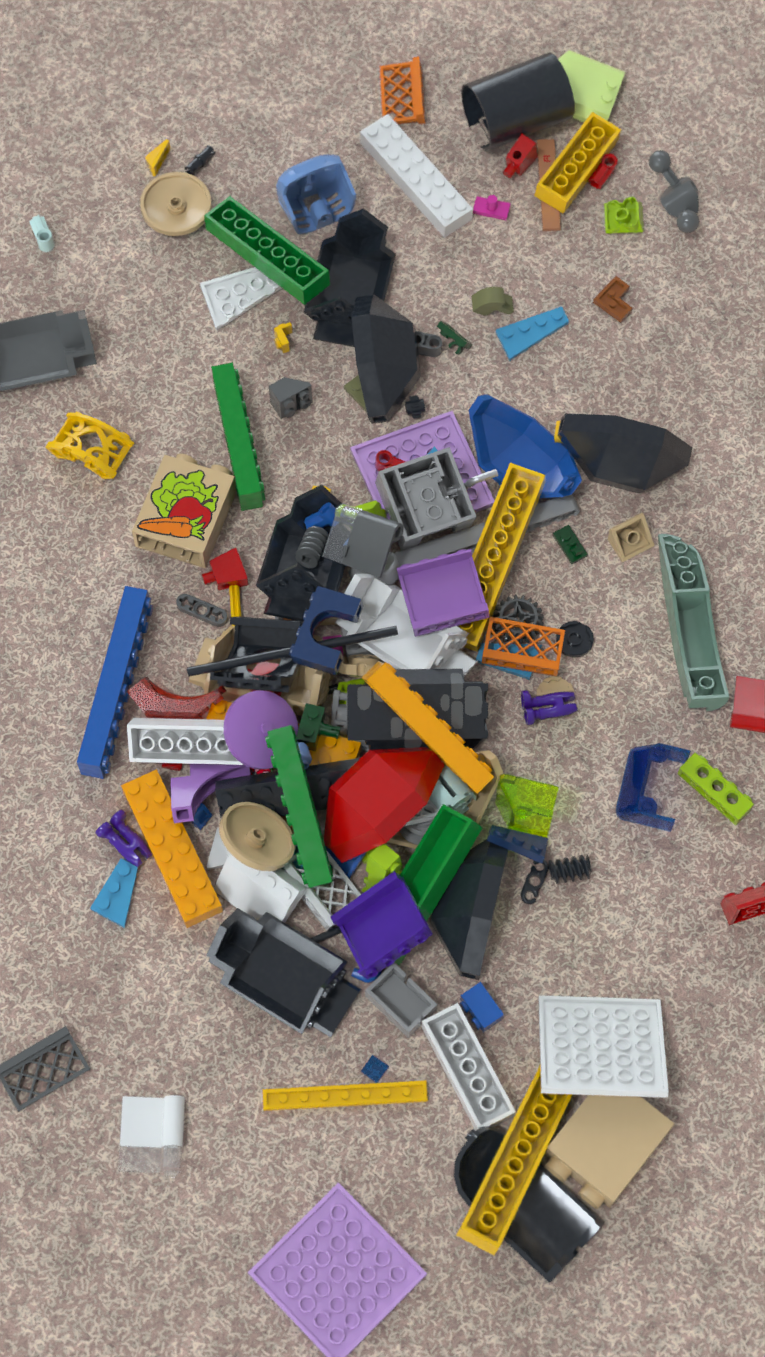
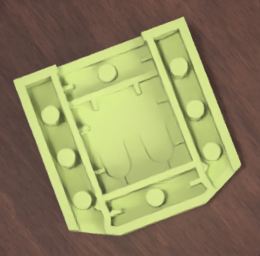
(592, 85)

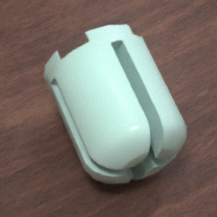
(451, 792)

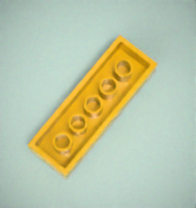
(577, 162)

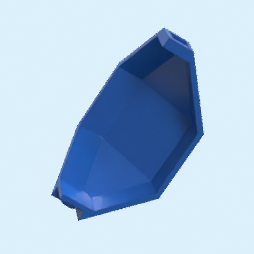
(510, 436)

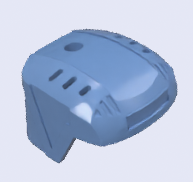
(319, 176)

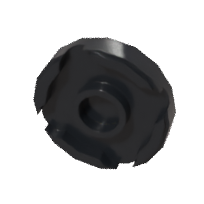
(574, 644)

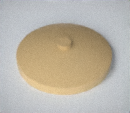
(175, 203)
(256, 836)

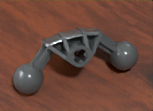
(681, 195)

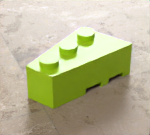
(380, 864)

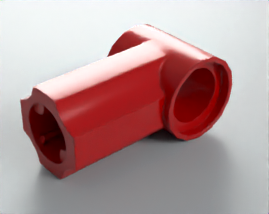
(603, 171)
(386, 455)

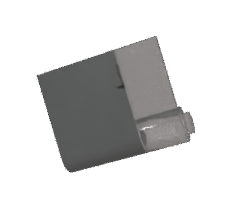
(361, 539)

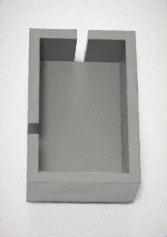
(400, 1002)

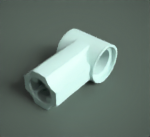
(42, 233)

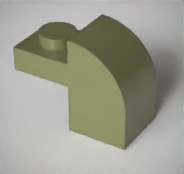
(492, 299)

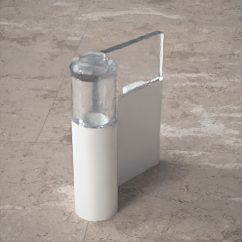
(152, 1135)

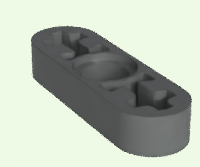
(200, 603)

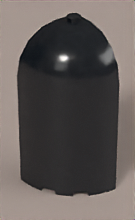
(549, 1218)

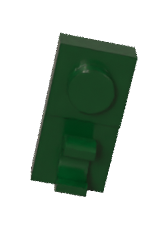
(447, 331)
(570, 544)

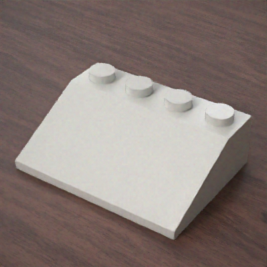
(259, 890)

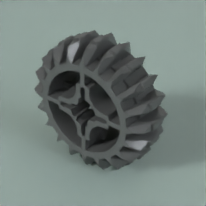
(533, 615)

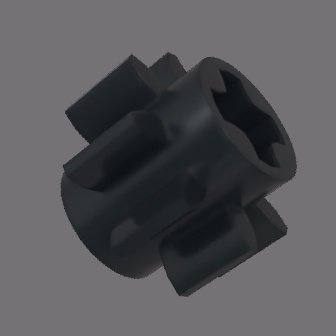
(415, 406)

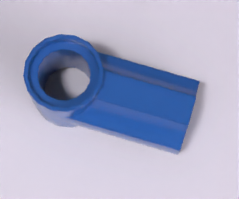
(322, 518)

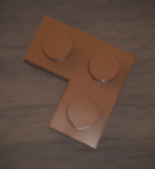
(610, 299)

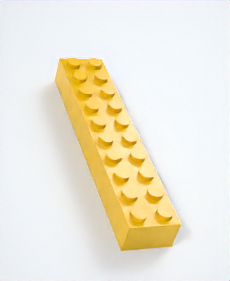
(502, 540)
(513, 1167)

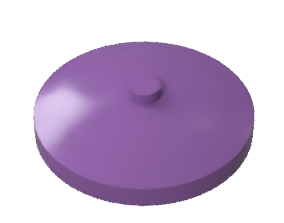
(248, 724)

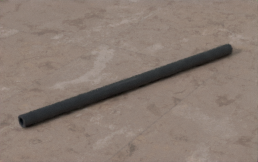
(284, 652)

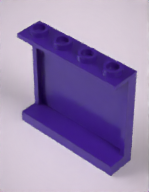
(382, 925)

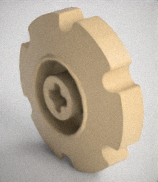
(358, 665)

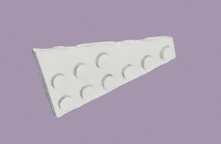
(235, 294)

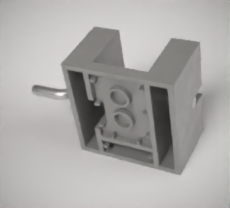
(428, 496)

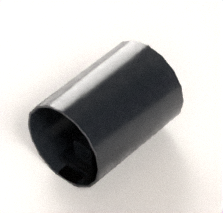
(519, 100)

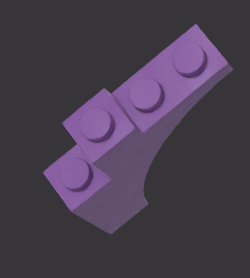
(192, 790)

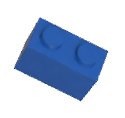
(481, 1007)

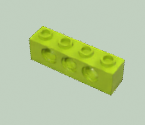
(718, 799)

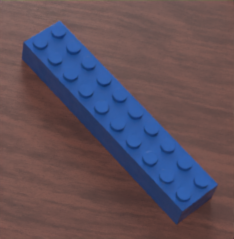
(114, 683)

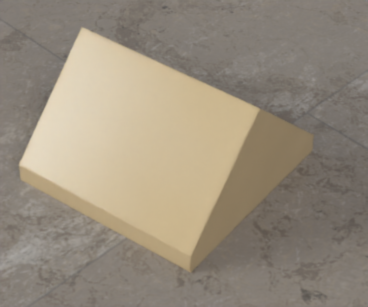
(630, 537)

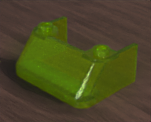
(526, 804)

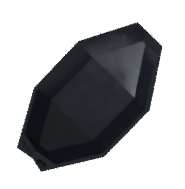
(384, 356)
(623, 450)
(467, 908)

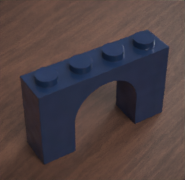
(324, 604)

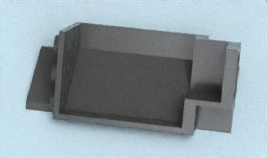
(44, 348)

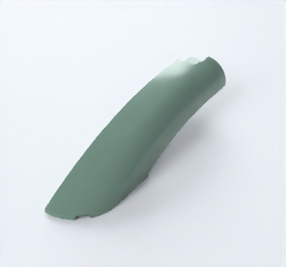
(691, 624)

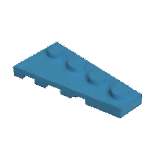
(525, 333)

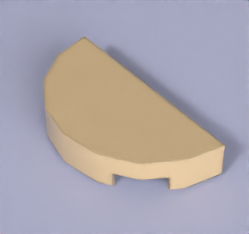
(553, 684)

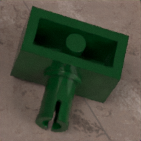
(313, 726)

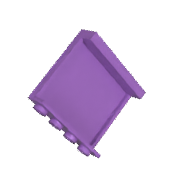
(442, 592)

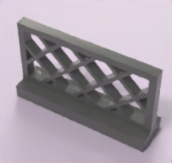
(32, 1053)

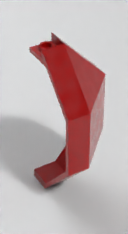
(378, 798)

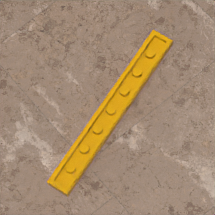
(344, 1095)

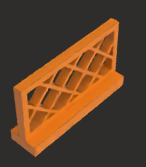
(416, 88)
(518, 661)

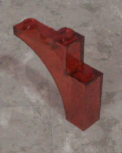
(162, 704)

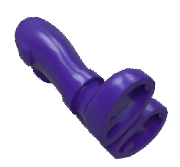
(555, 699)
(134, 840)

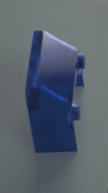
(631, 802)

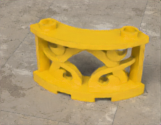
(62, 444)

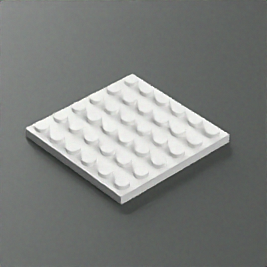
(602, 1046)

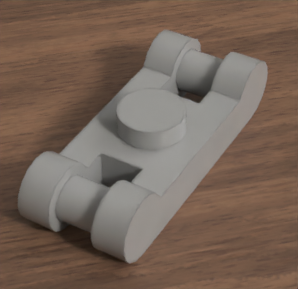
(339, 712)

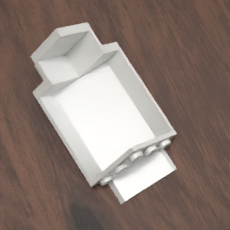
(387, 608)

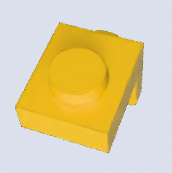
(280, 336)

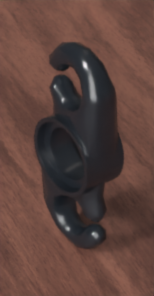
(527, 887)

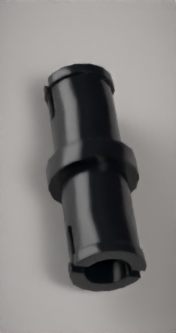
(199, 160)

